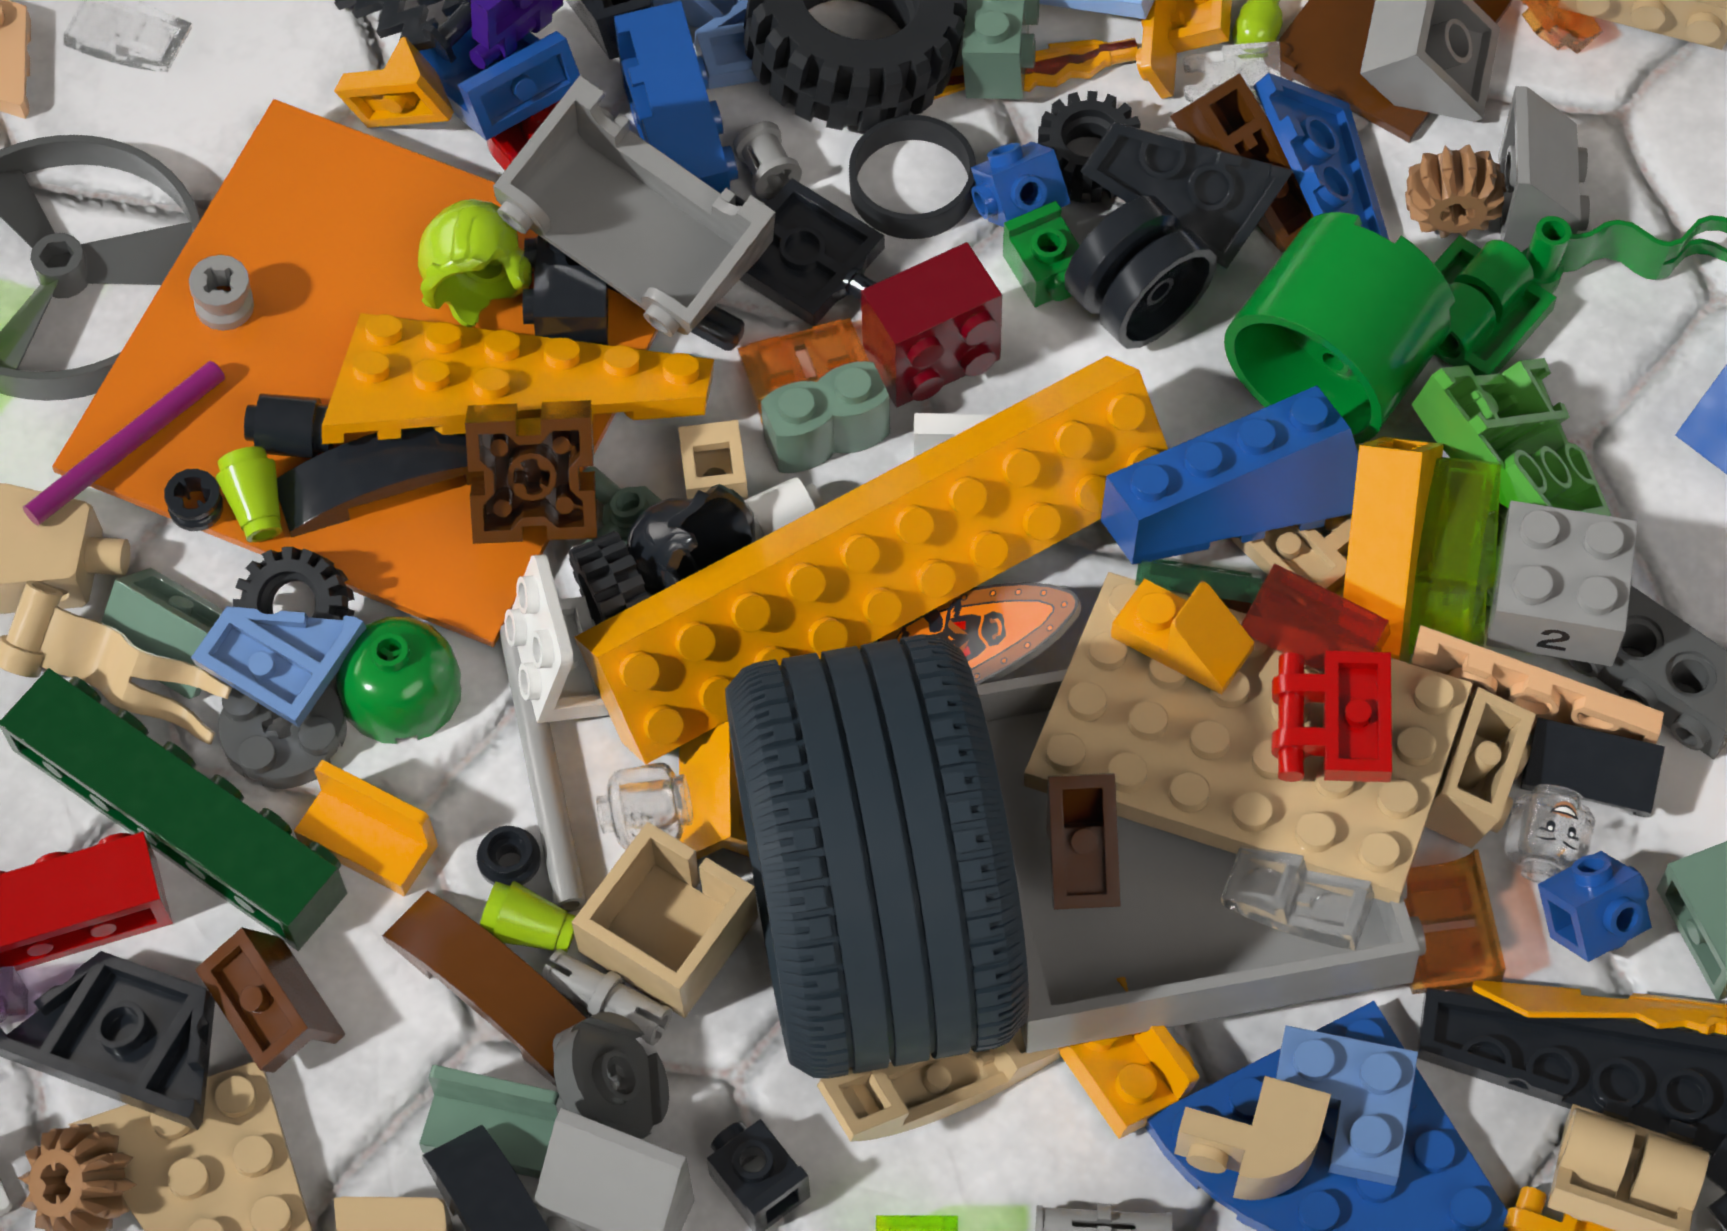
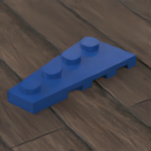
(1322, 149)

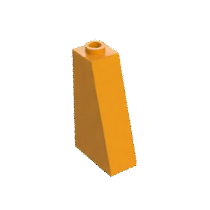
(1387, 531)

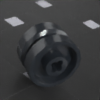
(1140, 271)

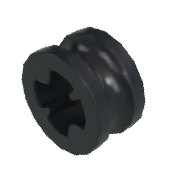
(180, 486)

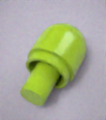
(1258, 22)

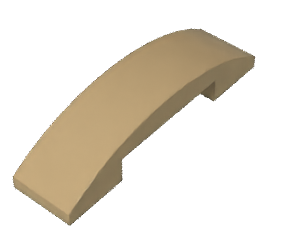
(920, 1093)

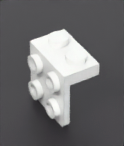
(551, 662)

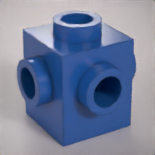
(1017, 182)
(1595, 905)

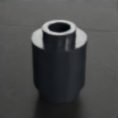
(286, 425)

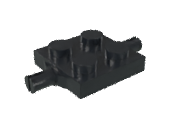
(814, 254)

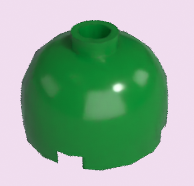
(399, 680)

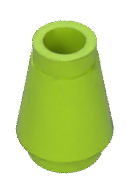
(252, 491)
(526, 919)

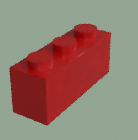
(80, 900)

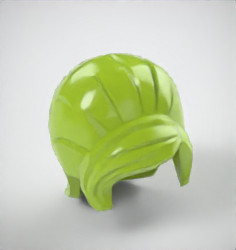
(470, 259)

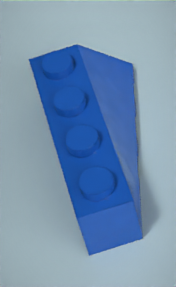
(1236, 481)

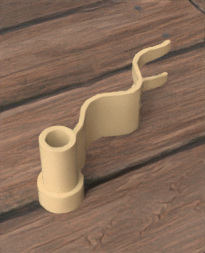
(100, 656)

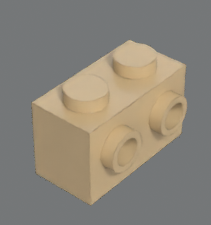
(1481, 769)

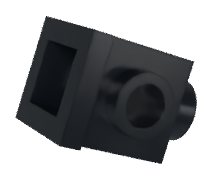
(760, 1195)

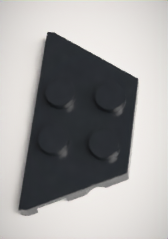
(123, 1036)

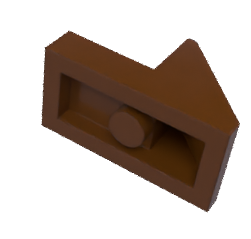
(1083, 841)

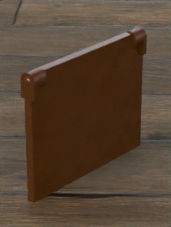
(1327, 52)

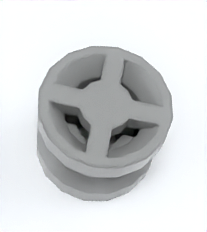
(216, 307)

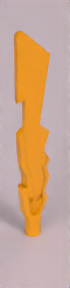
(1562, 1002)

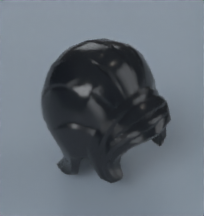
(688, 535)

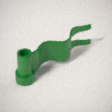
(1559, 251)

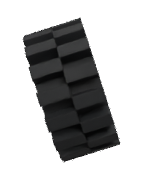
(1079, 120)
(291, 566)
(607, 576)

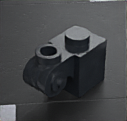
(565, 296)

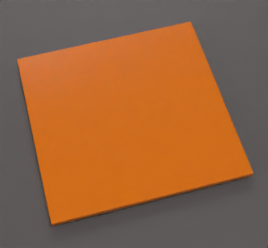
(325, 235)

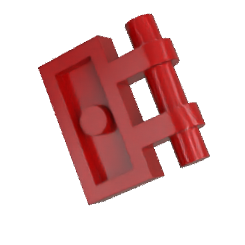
(1356, 716)

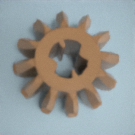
(1455, 191)
(77, 1179)

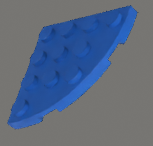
(1437, 1179)

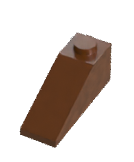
(1235, 123)

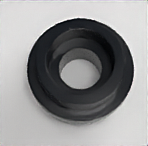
(503, 841)

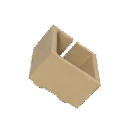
(658, 927)

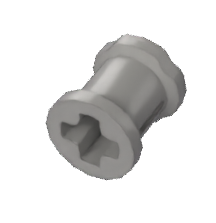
(766, 158)

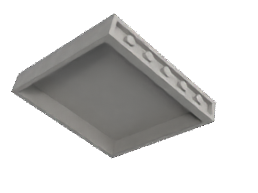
(1171, 935)

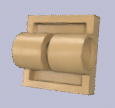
(1625, 1175)

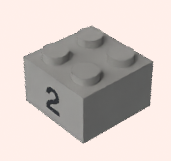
(1562, 583)

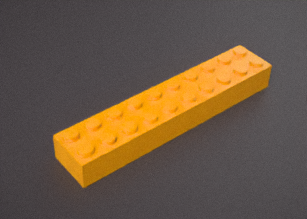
(873, 555)

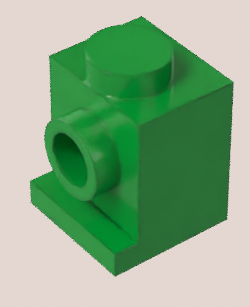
(1039, 252)

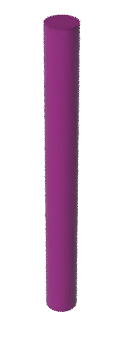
(123, 443)

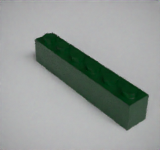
(182, 812)

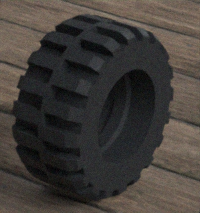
(849, 77)

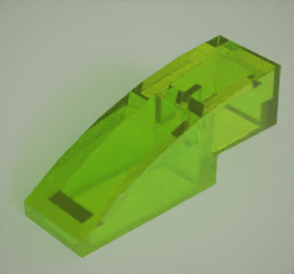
(1457, 550)

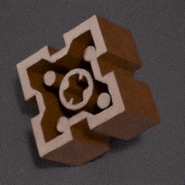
(531, 471)

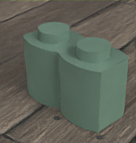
(835, 415)

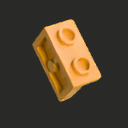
(1132, 1074)

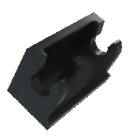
(1594, 764)

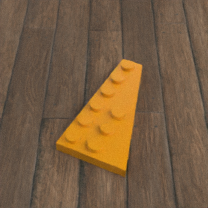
(430, 372)

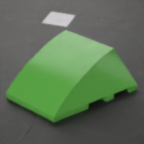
(1515, 424)

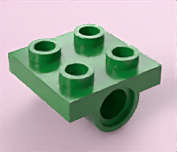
(1493, 304)

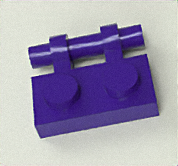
(502, 23)

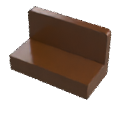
(267, 998)

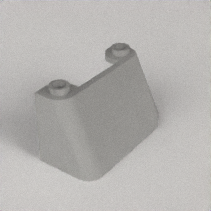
(631, 212)

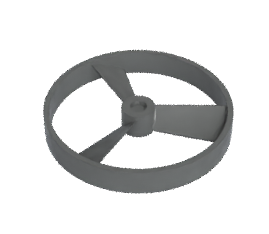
(66, 265)

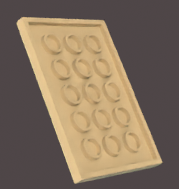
(1207, 764)

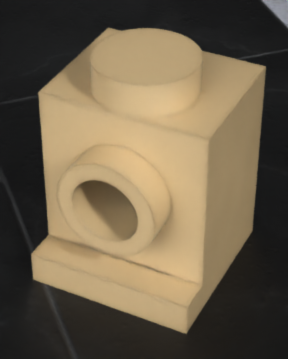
(713, 457)

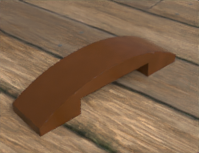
(484, 976)

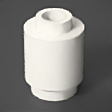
(782, 505)

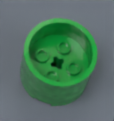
(1343, 317)

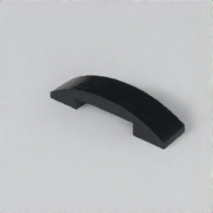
(367, 471)
(482, 1185)

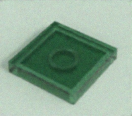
(1186, 577)

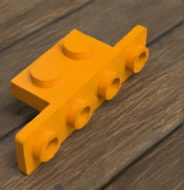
(1176, 28)

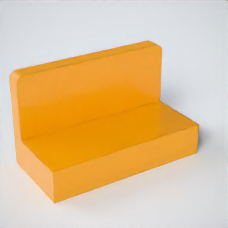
(714, 794)
(368, 829)

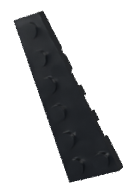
(1608, 1065)

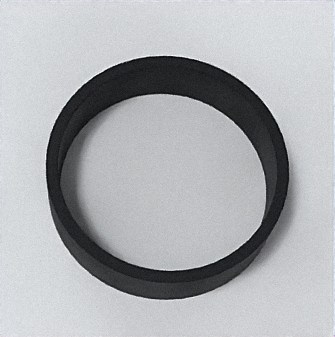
(911, 128)

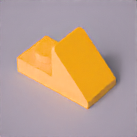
(399, 94)
(1188, 635)

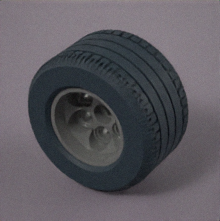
(879, 855)

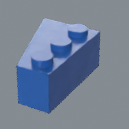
(669, 93)

